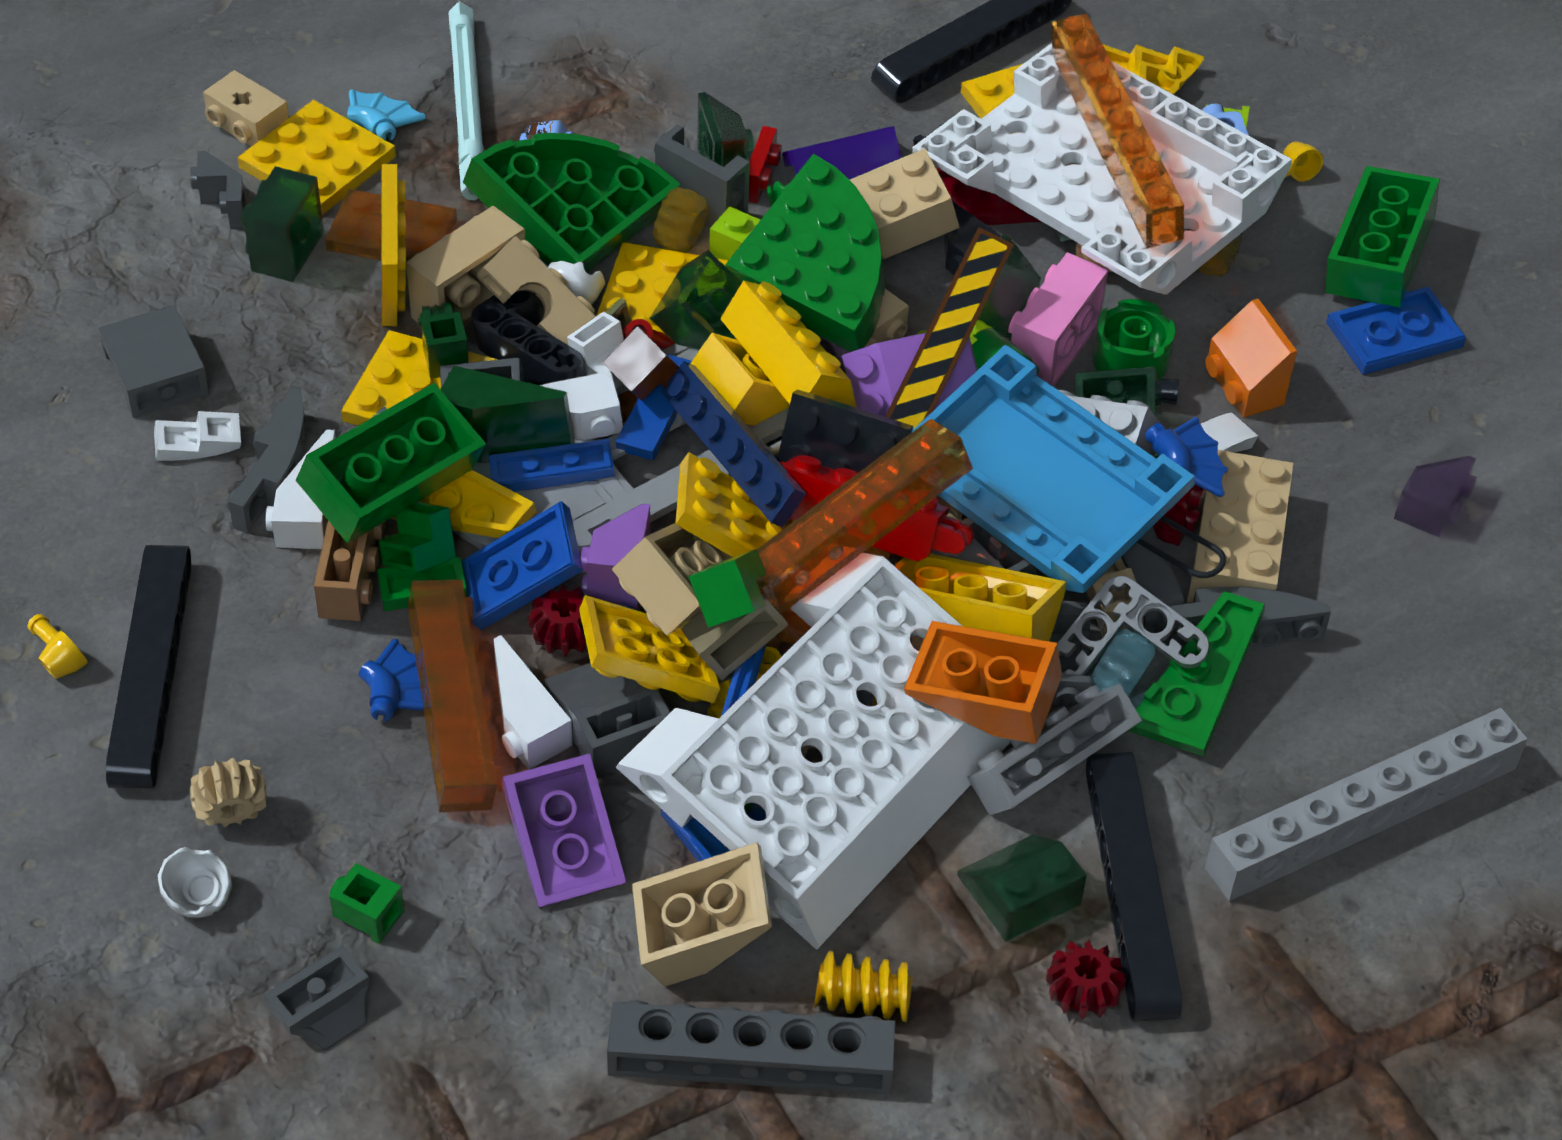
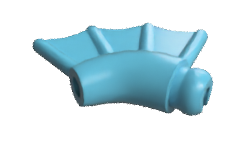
(380, 113)

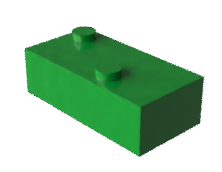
(1382, 236)
(390, 462)

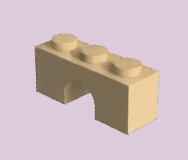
(520, 269)

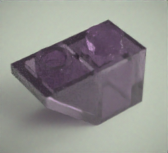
(1434, 494)

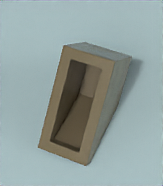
(734, 641)

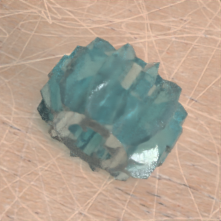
(1124, 661)

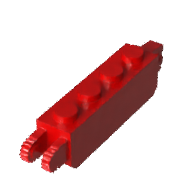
(914, 538)

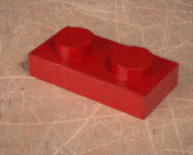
(764, 155)

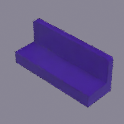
(850, 154)

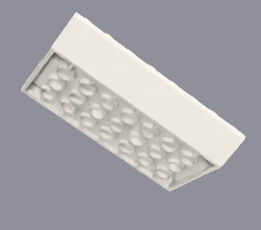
(1214, 167)
(883, 767)

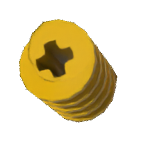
(864, 986)

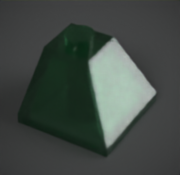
(721, 131)

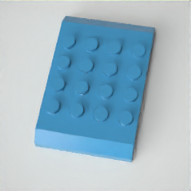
(1052, 473)

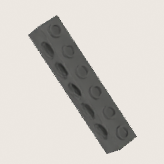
(768, 1064)

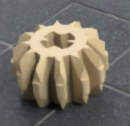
(228, 792)

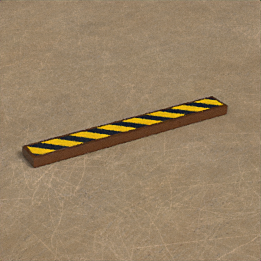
(950, 328)

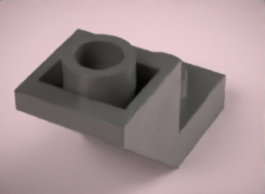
(220, 186)

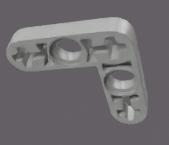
(1131, 616)

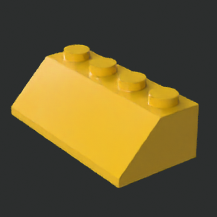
(783, 345)
(989, 595)

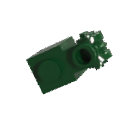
(442, 337)

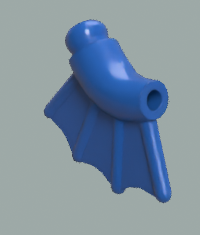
(1192, 450)
(392, 681)

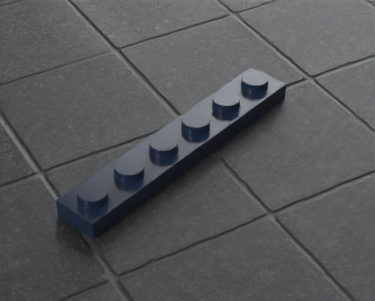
(734, 444)

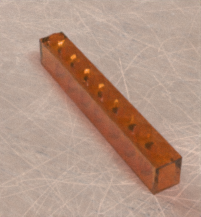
(1118, 131)

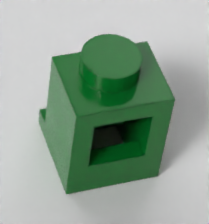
(367, 902)

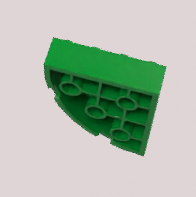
(570, 193)
(820, 254)

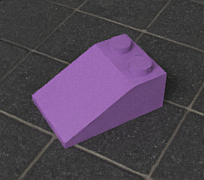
(881, 367)
(563, 830)

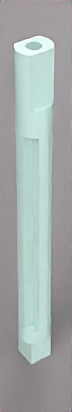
(466, 89)

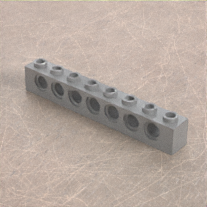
(1364, 804)

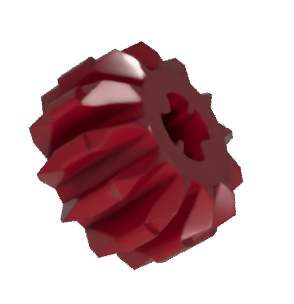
(557, 620)
(1085, 979)

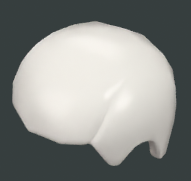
(579, 281)
(194, 882)

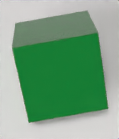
(422, 539)
(729, 588)

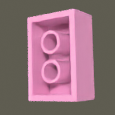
(1060, 315)

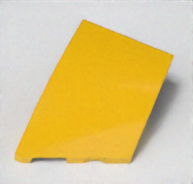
(1158, 68)

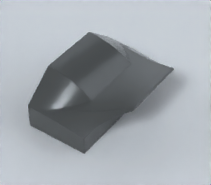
(323, 999)

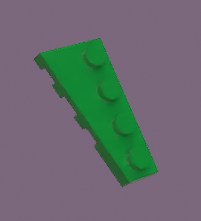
(1190, 701)

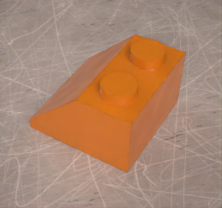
(1252, 360)

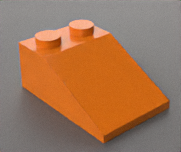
(987, 679)

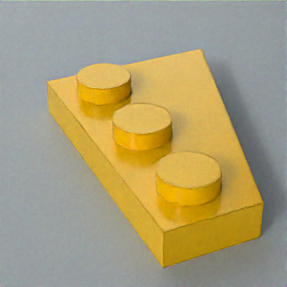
(482, 505)

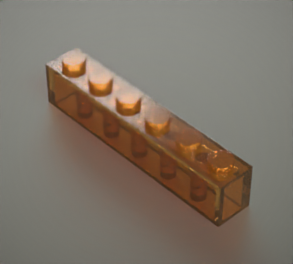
(860, 513)
(453, 697)

